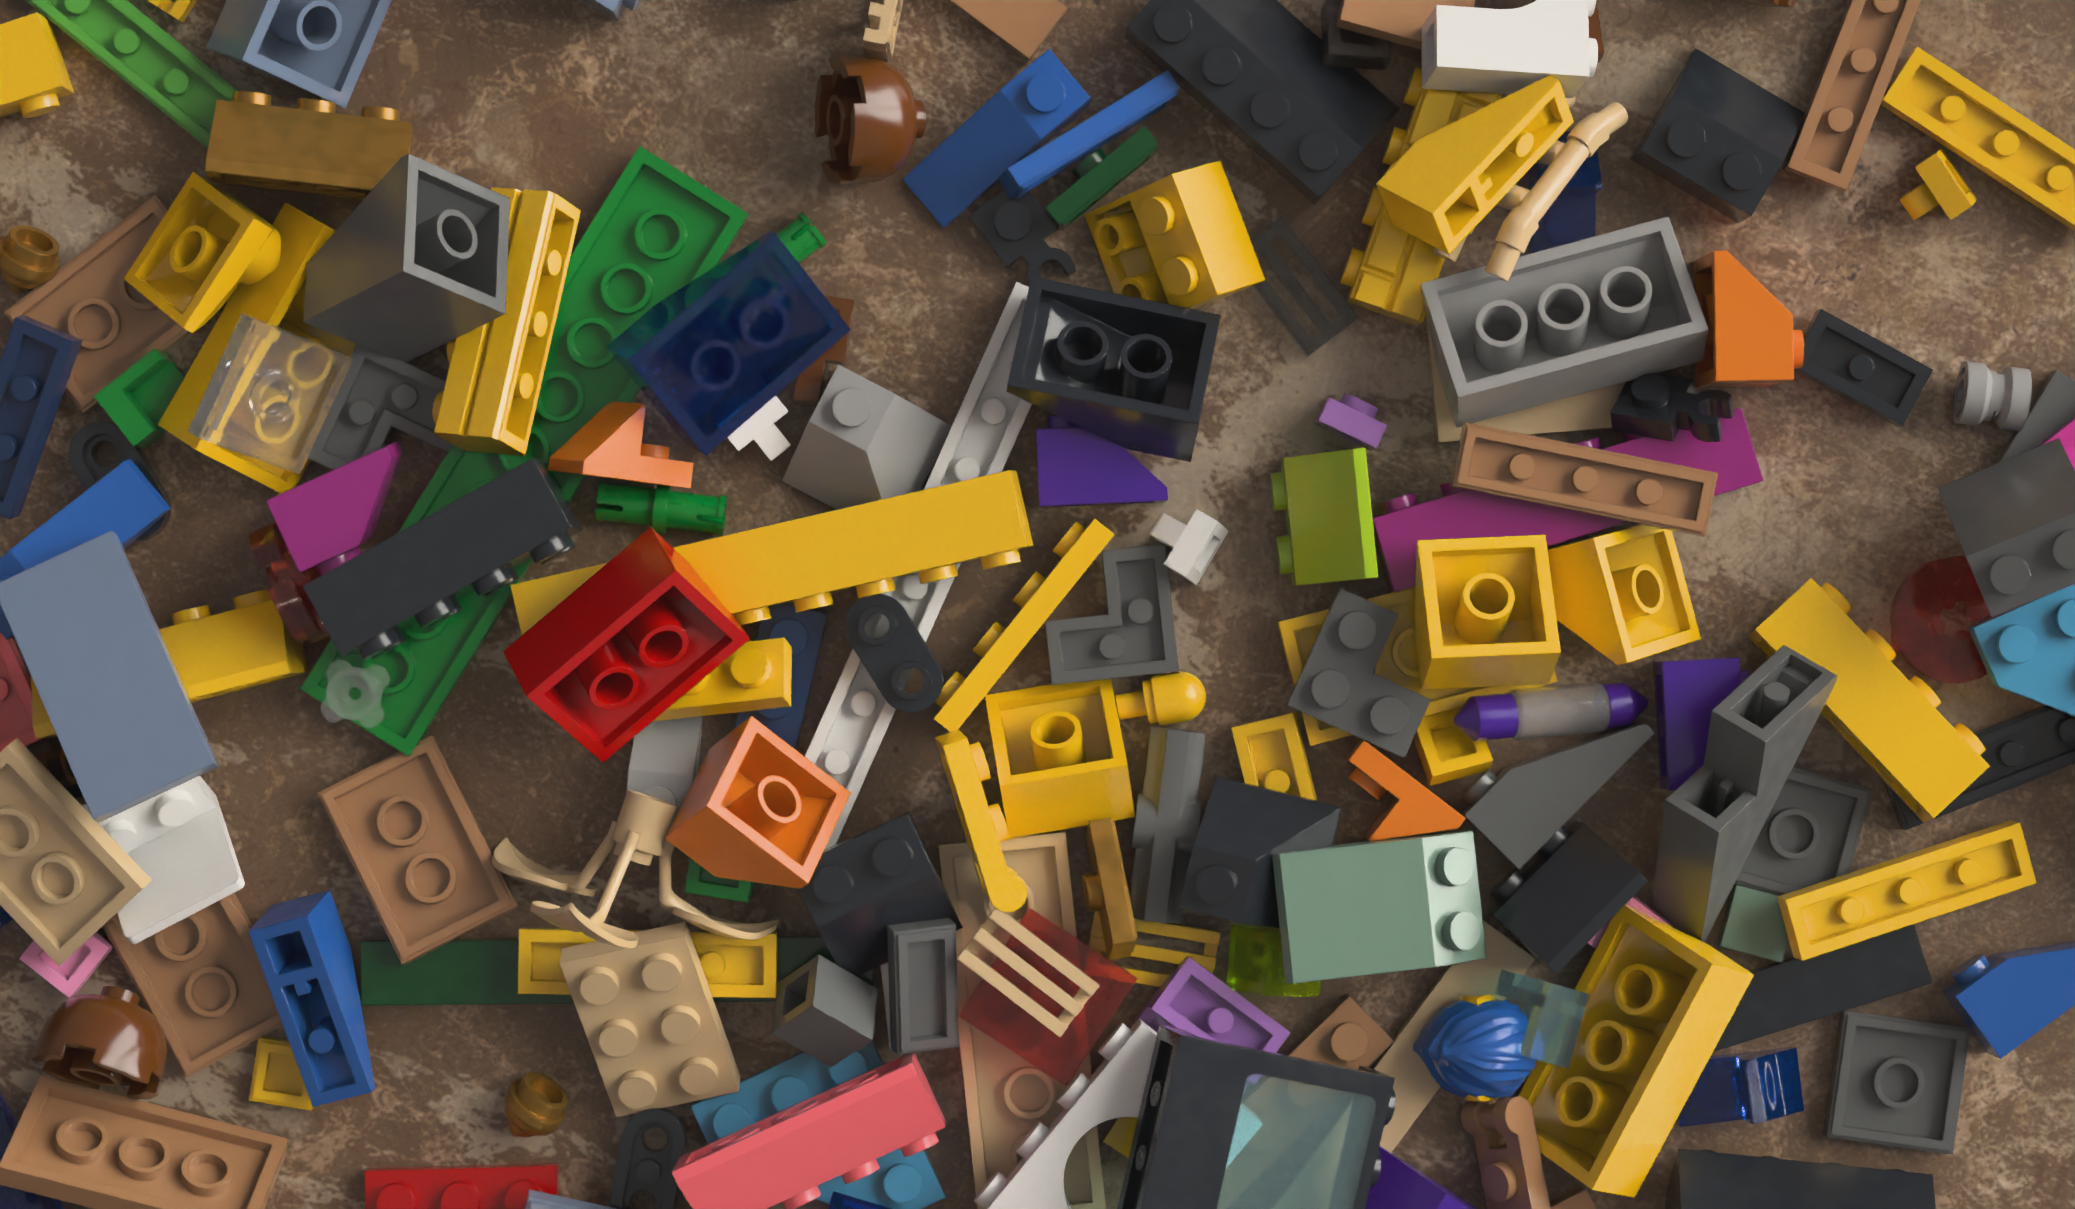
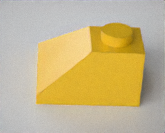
(1624, 592)

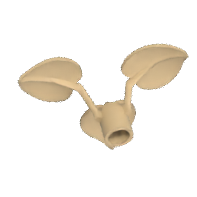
(637, 837)

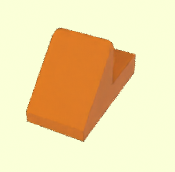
(614, 449)
(1414, 806)

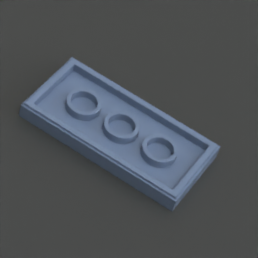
(105, 676)

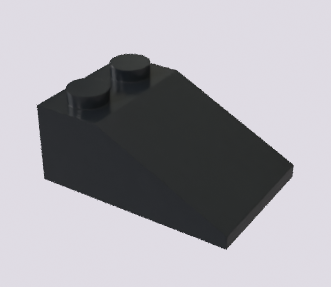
(1115, 365)

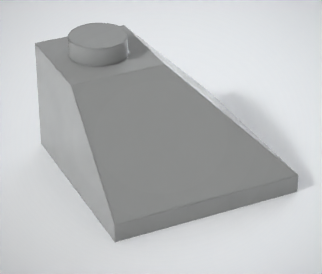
(864, 444)

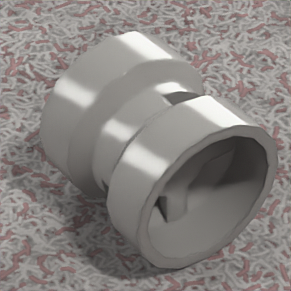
(1989, 395)

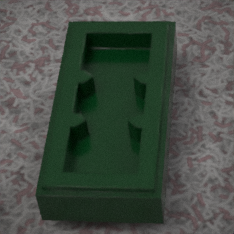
(1100, 175)

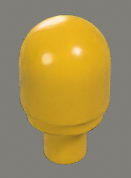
(1164, 699)

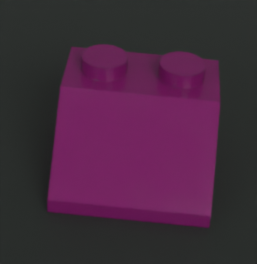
(336, 511)

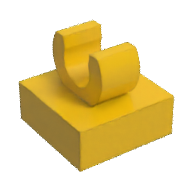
(1940, 186)

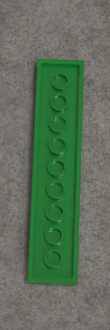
(639, 249)

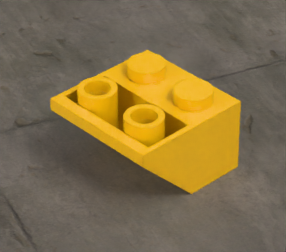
(1177, 240)

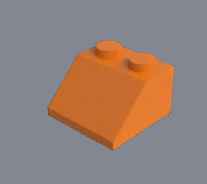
(1748, 328)
(758, 810)

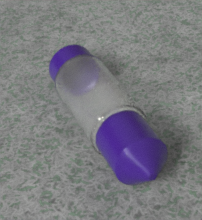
(1550, 711)

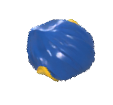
(1476, 1047)

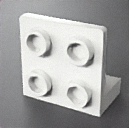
(185, 852)

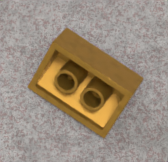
(304, 146)

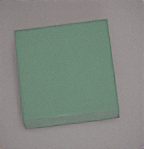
(1754, 924)

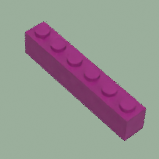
(1479, 514)

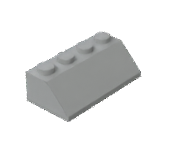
(1564, 322)

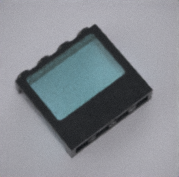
(1253, 1130)

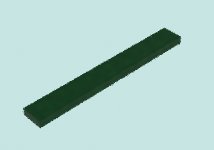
(488, 973)

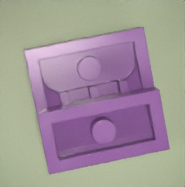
(1210, 1009)

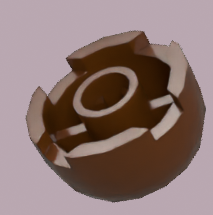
(868, 119)
(104, 1043)

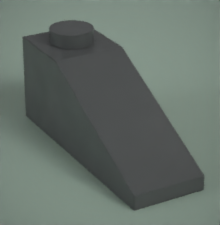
(1538, 795)

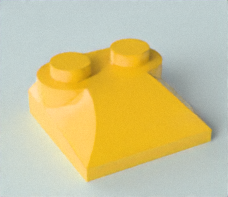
(203, 253)

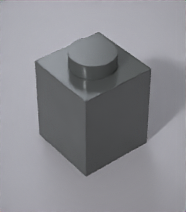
(825, 1011)

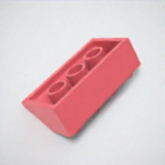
(815, 1142)

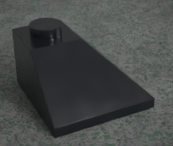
(1234, 847)

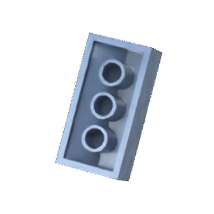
(302, 42)

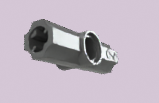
(1165, 823)

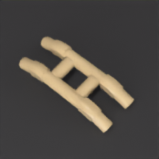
(1530, 205)

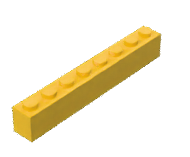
(838, 551)

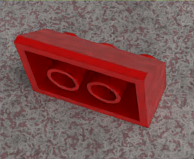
(625, 645)

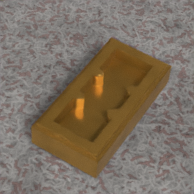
(1107, 889)

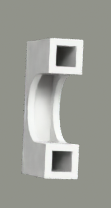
(1509, 47)
(1109, 1093)

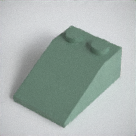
(1379, 906)

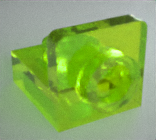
(1258, 964)

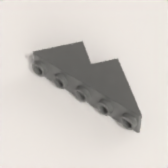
(1725, 803)

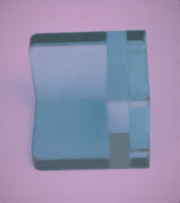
(1552, 1016)

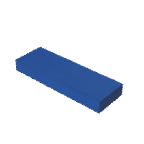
(1089, 135)

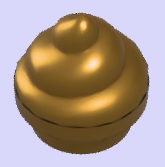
(28, 258)
(534, 1105)

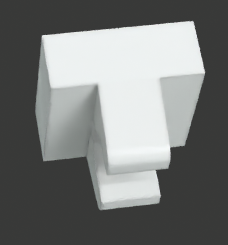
(762, 430)
(1191, 544)

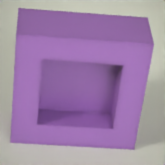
(1352, 420)

